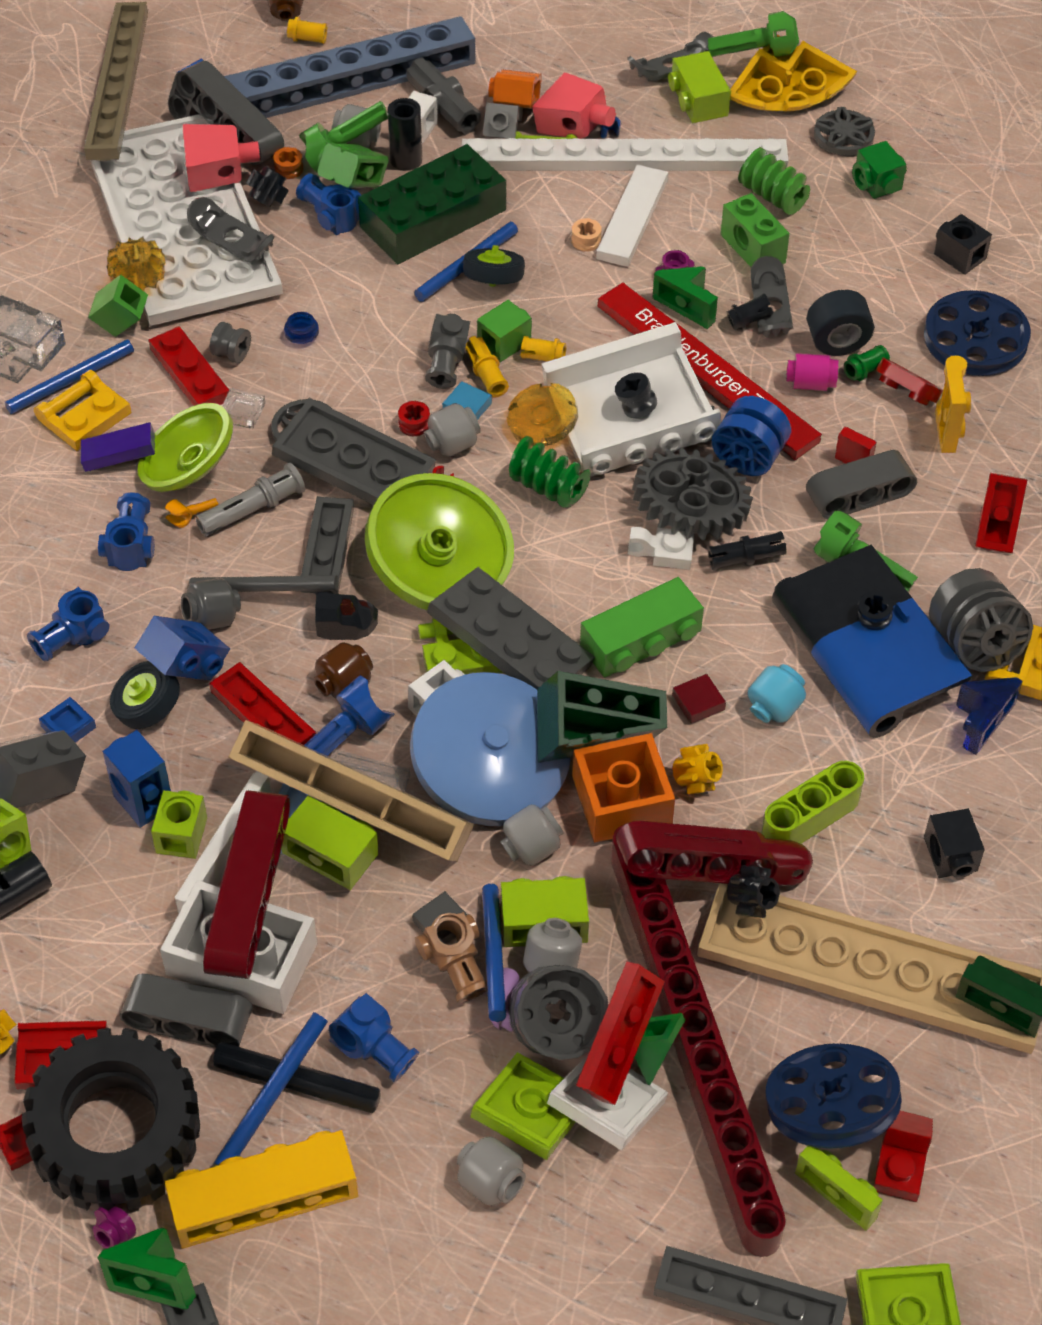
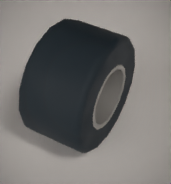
(840, 322)

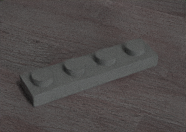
(743, 1292)

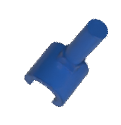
(615, 127)

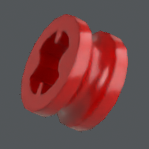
(413, 409)

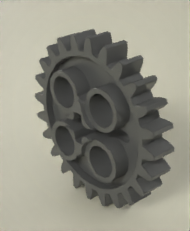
(692, 494)

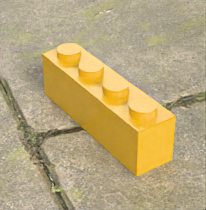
(261, 1188)

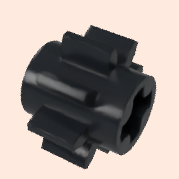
(267, 186)
(753, 891)

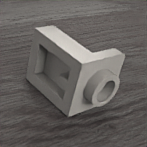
(501, 120)

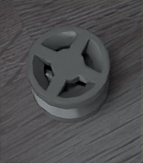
(230, 342)

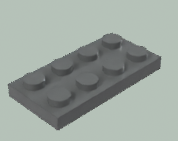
(347, 452)
(507, 630)

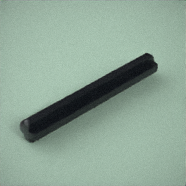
(304, 1080)

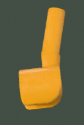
(182, 515)

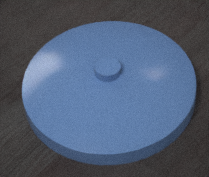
(480, 749)

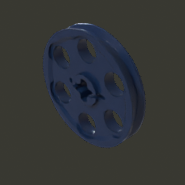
(971, 322)
(833, 1095)

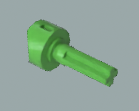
(759, 37)
(317, 136)
(841, 537)

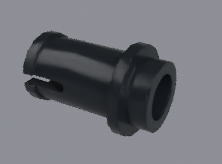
(749, 312)

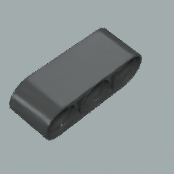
(861, 483)
(185, 1011)

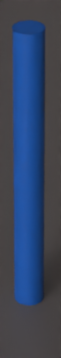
(456, 267)
(69, 376)
(493, 953)
(273, 1088)

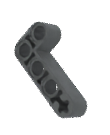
(208, 93)

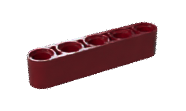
(246, 885)

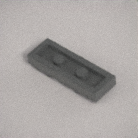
(328, 538)

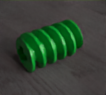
(547, 476)

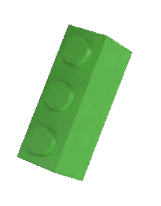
(642, 627)

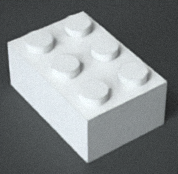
(280, 959)

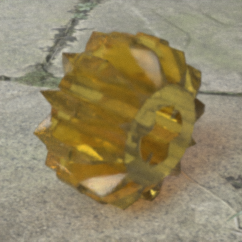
(137, 261)

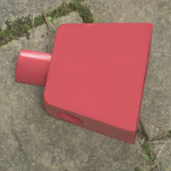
(572, 108)
(215, 155)

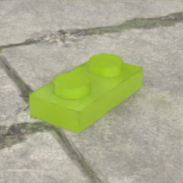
(850, 1195)

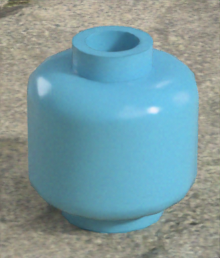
(776, 693)

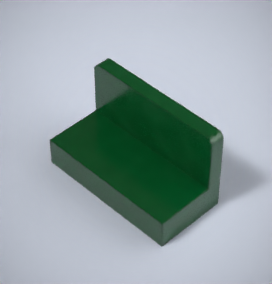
(1002, 995)

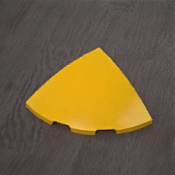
(790, 80)

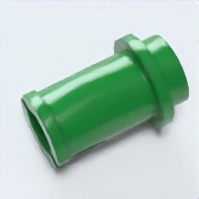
(859, 366)

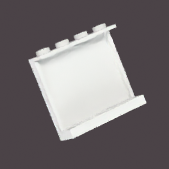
(603, 432)

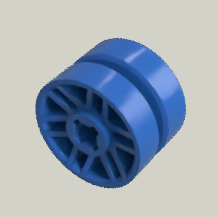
(751, 435)

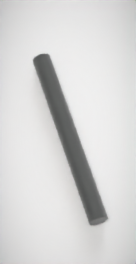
(279, 583)

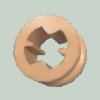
(580, 229)

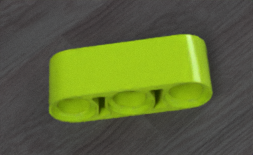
(820, 791)

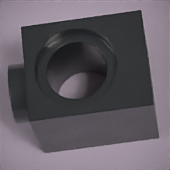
(962, 243)
(954, 843)

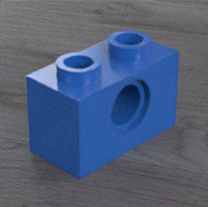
(182, 648)
(136, 776)

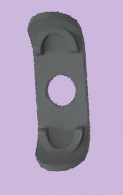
(654, 68)
(214, 223)
(770, 279)

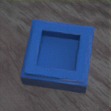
(70, 718)

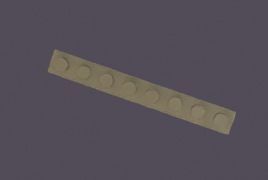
(116, 82)

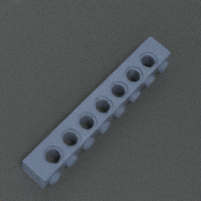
(355, 67)

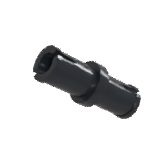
(747, 550)

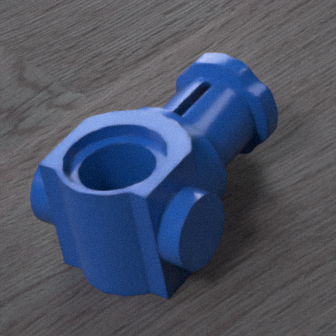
(334, 204)
(126, 536)
(77, 622)
(366, 1033)

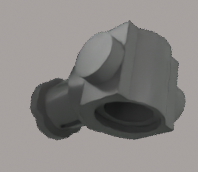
(446, 349)

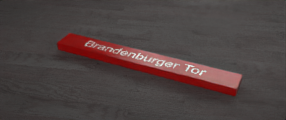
(711, 370)

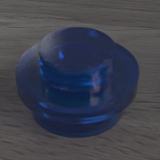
(301, 328)

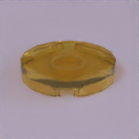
(543, 414)

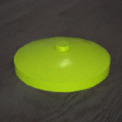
(433, 534)

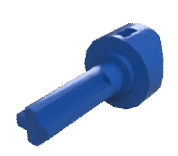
(358, 712)

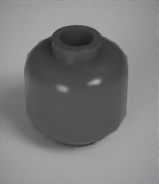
(211, 603)

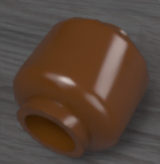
(340, 667)

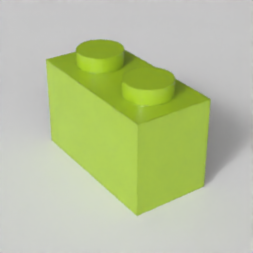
(700, 87)
(330, 842)
(535, 901)

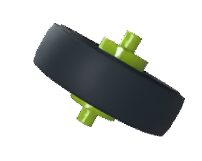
(493, 266)
(144, 696)

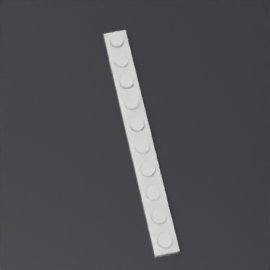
(622, 154)

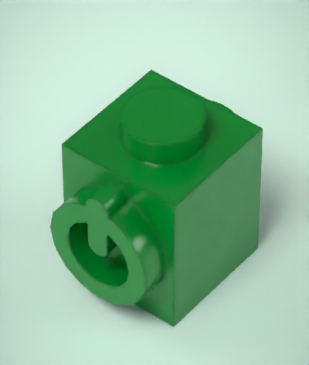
(879, 170)

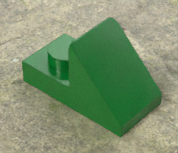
(685, 293)
(656, 1043)
(148, 1270)

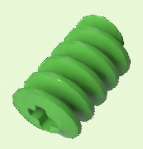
(774, 181)

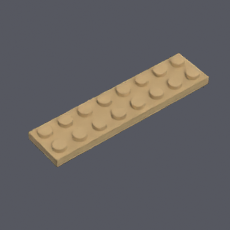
(858, 963)

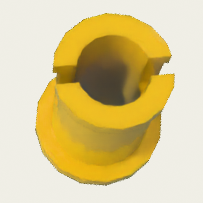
(307, 30)
(542, 349)

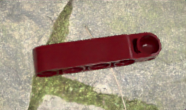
(708, 853)

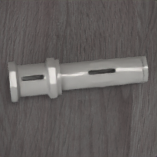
(264, 493)

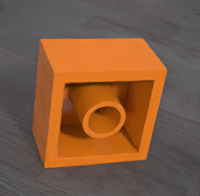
(622, 785)

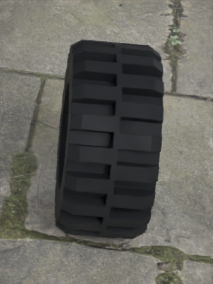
(102, 1065)

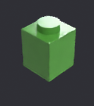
(118, 305)
(504, 329)

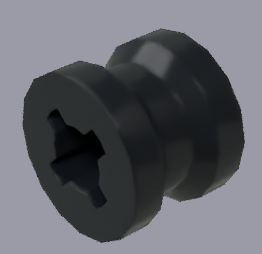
(636, 395)

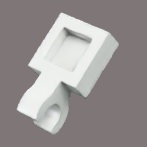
(666, 548)

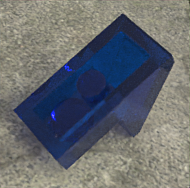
(987, 706)

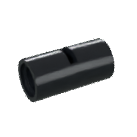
(405, 134)
(21, 882)

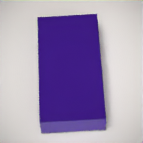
(117, 447)

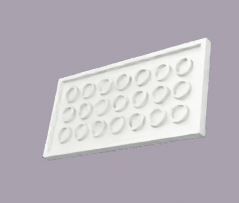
(150, 199)

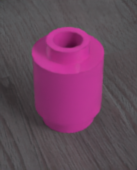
(812, 372)

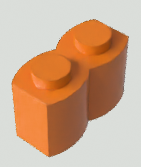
(515, 88)

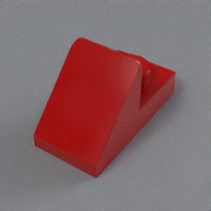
(1001, 512)
(904, 1156)

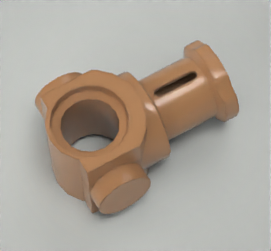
(455, 958)

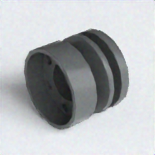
(981, 619)
(582, 1004)

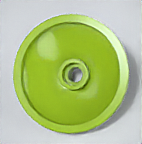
(187, 448)

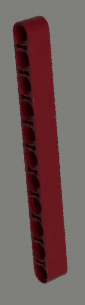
(702, 1048)

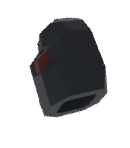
(344, 616)

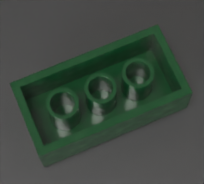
(432, 203)

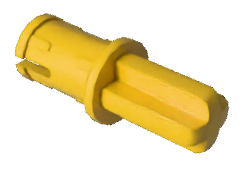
(486, 366)

